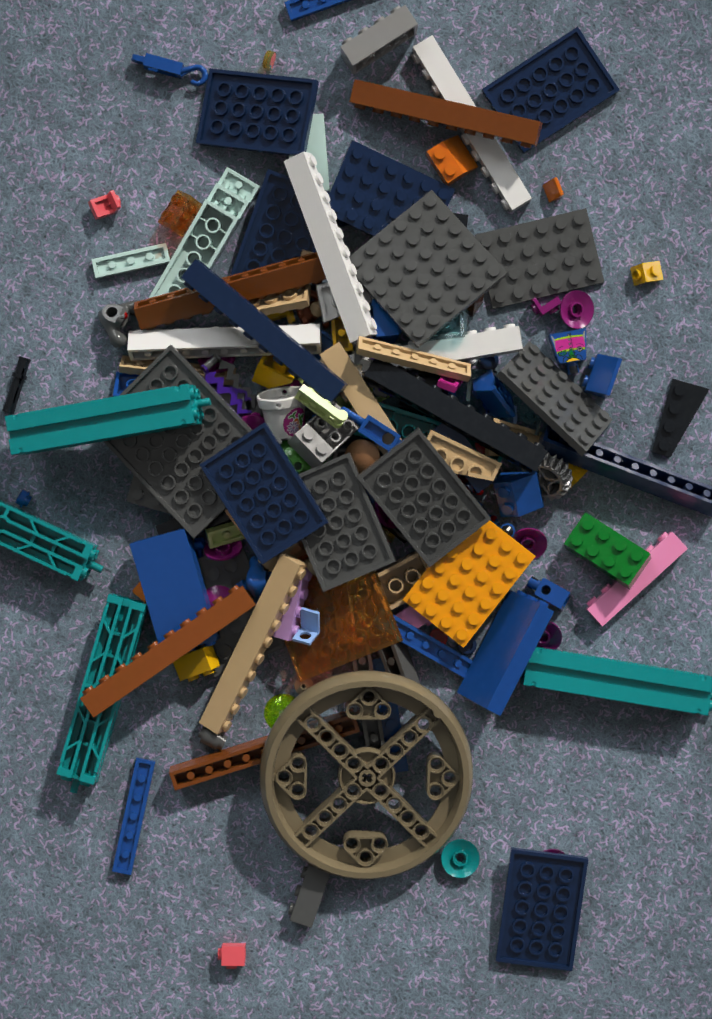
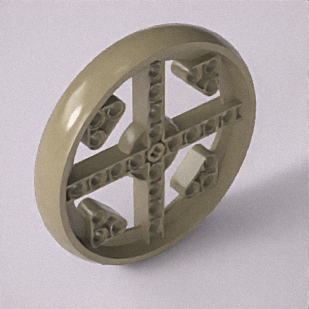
(382, 861)

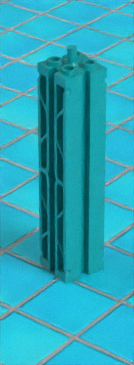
(105, 419)
(47, 543)
(113, 646)
(619, 680)

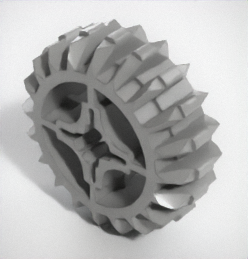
(549, 473)

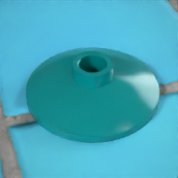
(462, 868)

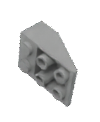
(319, 439)

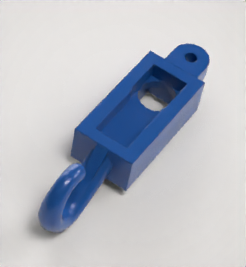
(170, 67)
(373, 429)

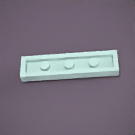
(131, 260)

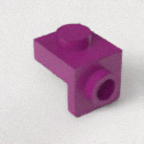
(550, 307)

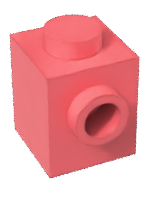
(232, 955)

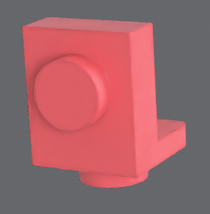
(105, 205)

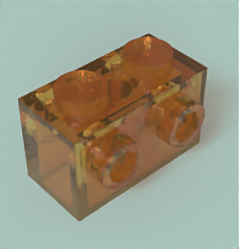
(179, 213)

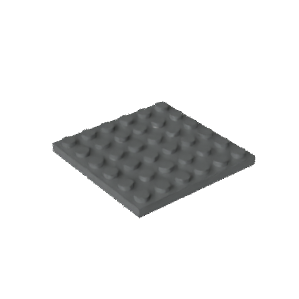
(425, 268)

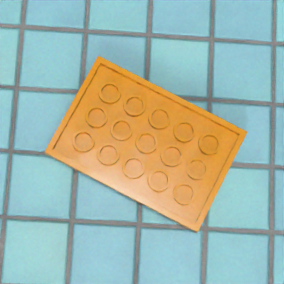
(469, 582)

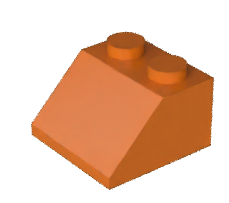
(451, 160)

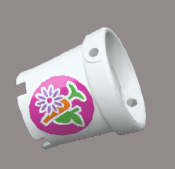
(282, 411)

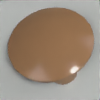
(363, 453)

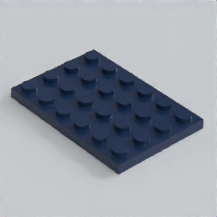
(553, 85)
(257, 112)
(376, 189)
(275, 227)
(264, 493)
(541, 909)

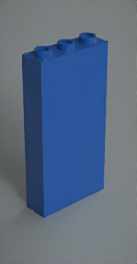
(171, 581)
(505, 651)

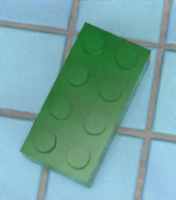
(607, 550)

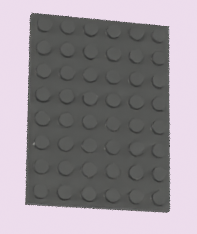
(172, 458)

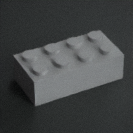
(378, 39)

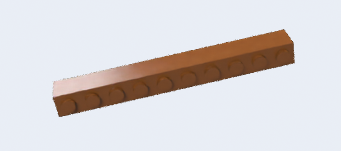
(445, 112)
(250, 284)
(167, 651)
(249, 754)

